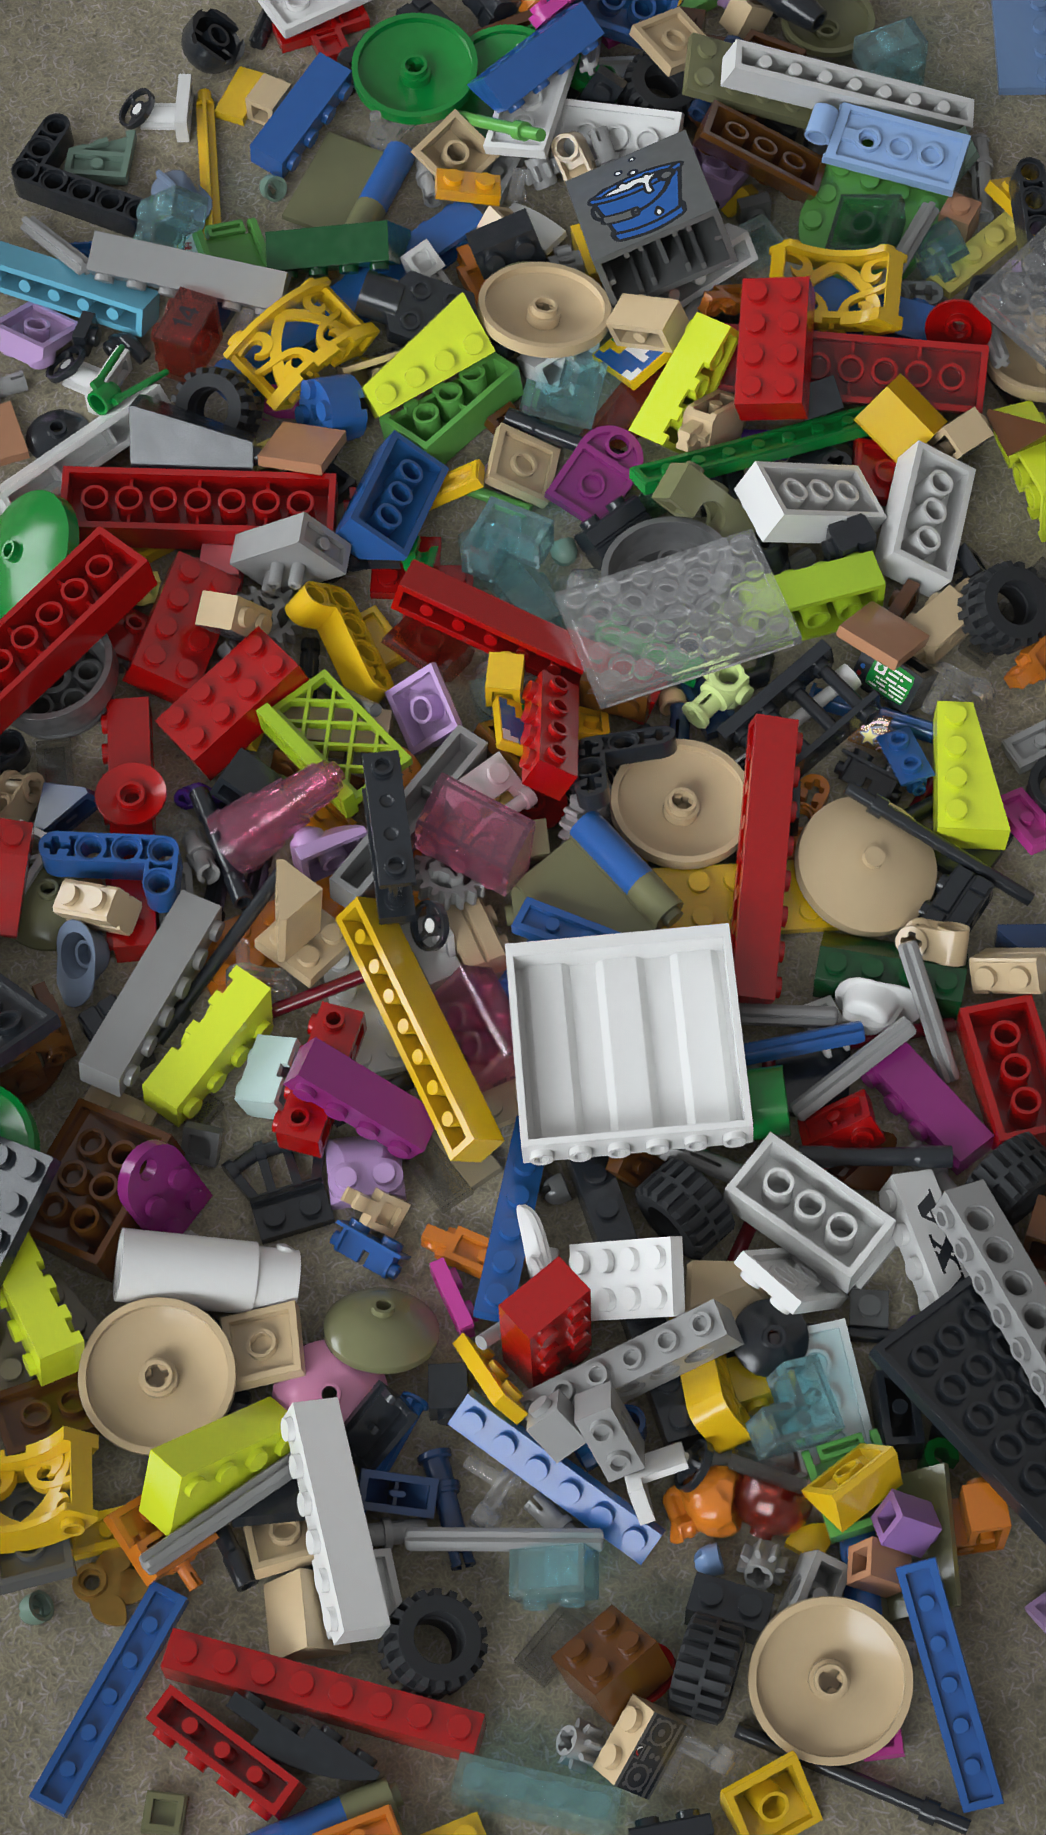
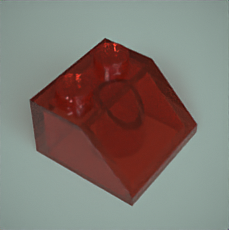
(425, 645)

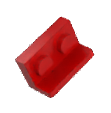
(843, 1124)

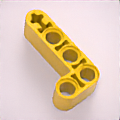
(344, 636)
(714, 1406)

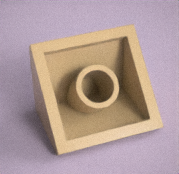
(296, 910)
(297, 1618)

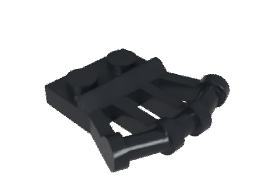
(286, 1209)

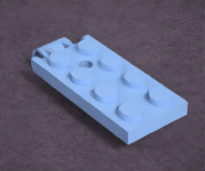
(901, 150)

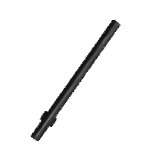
(879, 807)
(219, 956)
(927, 1810)

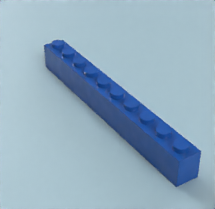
(444, 233)

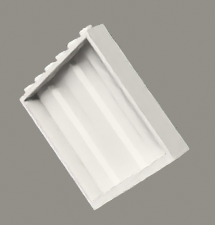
(628, 1044)

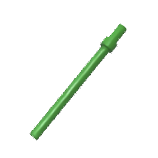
(518, 129)

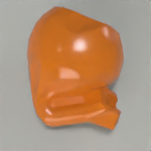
(706, 1508)

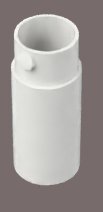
(204, 1271)

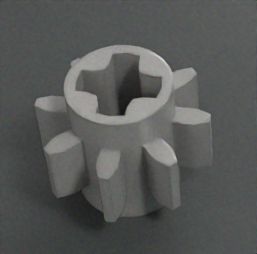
(541, 172)
(567, 257)
(762, 1564)
(579, 1745)

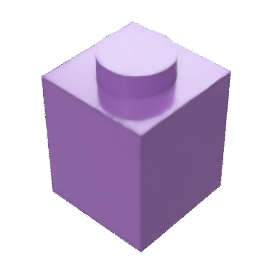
(906, 1523)

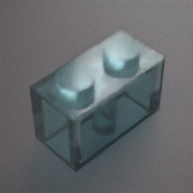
(554, 1575)

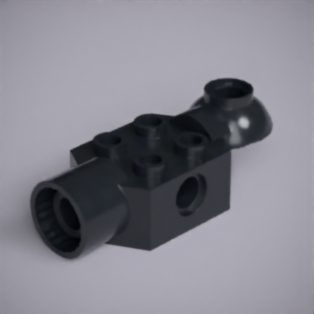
(409, 304)

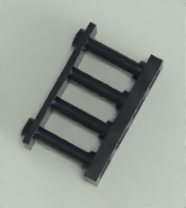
(791, 687)
(389, 837)

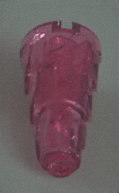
(263, 821)

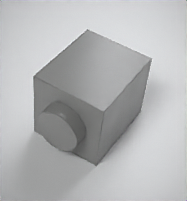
(553, 1425)

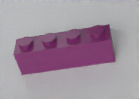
(360, 1098)
(929, 1106)

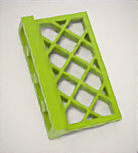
(304, 752)

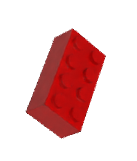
(775, 348)
(171, 646)
(221, 707)
(1006, 1065)
(546, 1324)

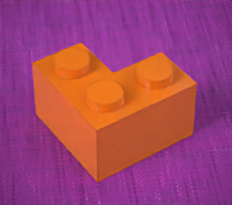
(980, 1518)

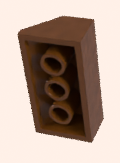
(760, 152)

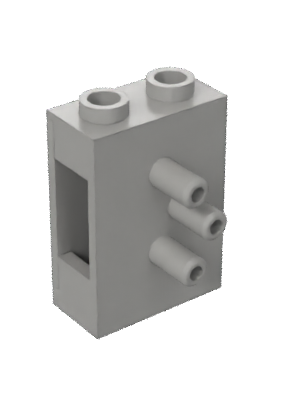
(290, 553)

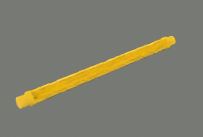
(208, 153)

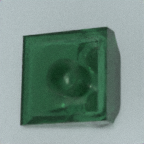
(867, 221)

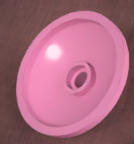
(325, 1372)

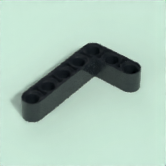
(42, 182)
(1026, 219)

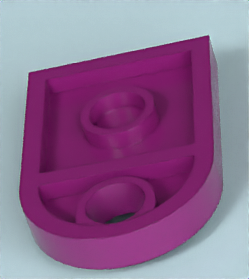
(595, 473)
(166, 1192)

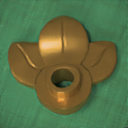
(117, 1587)

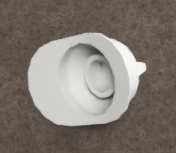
(874, 1003)

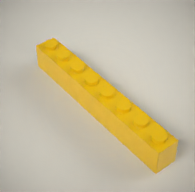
(420, 1033)

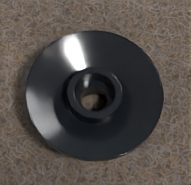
(40, 433)
(757, 1352)

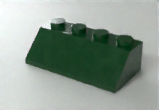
(337, 248)
(855, 956)

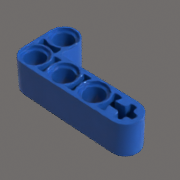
(58, 859)

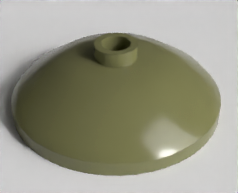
(836, 35)
(38, 922)
(381, 1330)

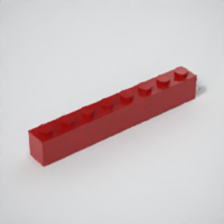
(488, 622)
(130, 740)
(763, 856)
(323, 1695)

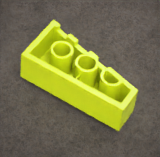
(437, 352)
(689, 375)
(1029, 466)
(964, 785)
(210, 1048)
(37, 1320)
(210, 1463)

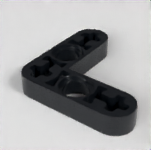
(609, 751)

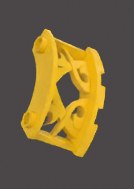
(872, 317)
(349, 333)
(68, 1465)

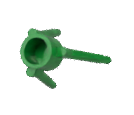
(108, 394)

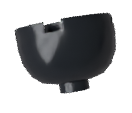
(212, 42)

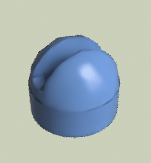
(709, 1560)

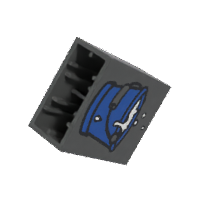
(651, 220)

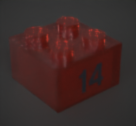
(187, 333)

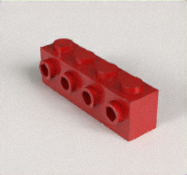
(550, 734)
(303, 1124)
(226, 1753)

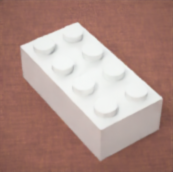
(803, 498)
(924, 518)
(809, 1212)

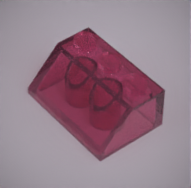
(475, 835)
(480, 1023)

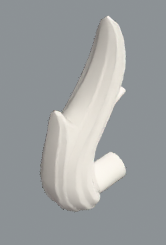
(534, 1239)

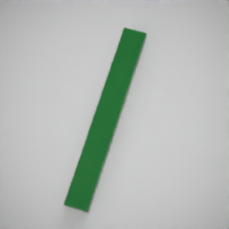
(763, 447)

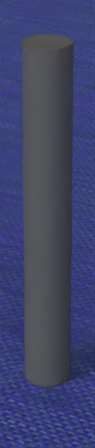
(370, 706)

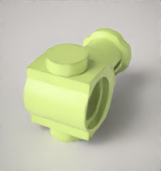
(718, 696)

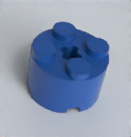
(333, 404)

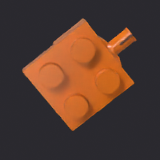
(138, 1534)

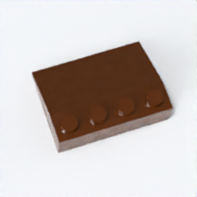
(82, 1207)

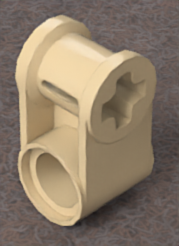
(577, 163)
(15, 797)
(940, 941)

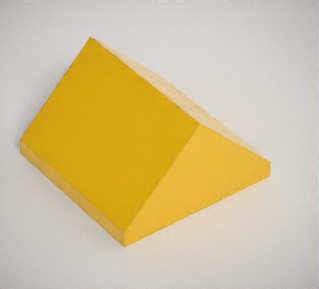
(899, 418)
(855, 1484)
(771, 1800)

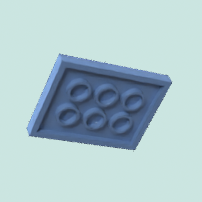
(1020, 46)

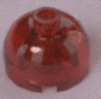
(770, 1508)

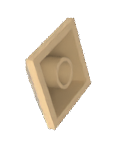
(454, 146)
(720, 1282)

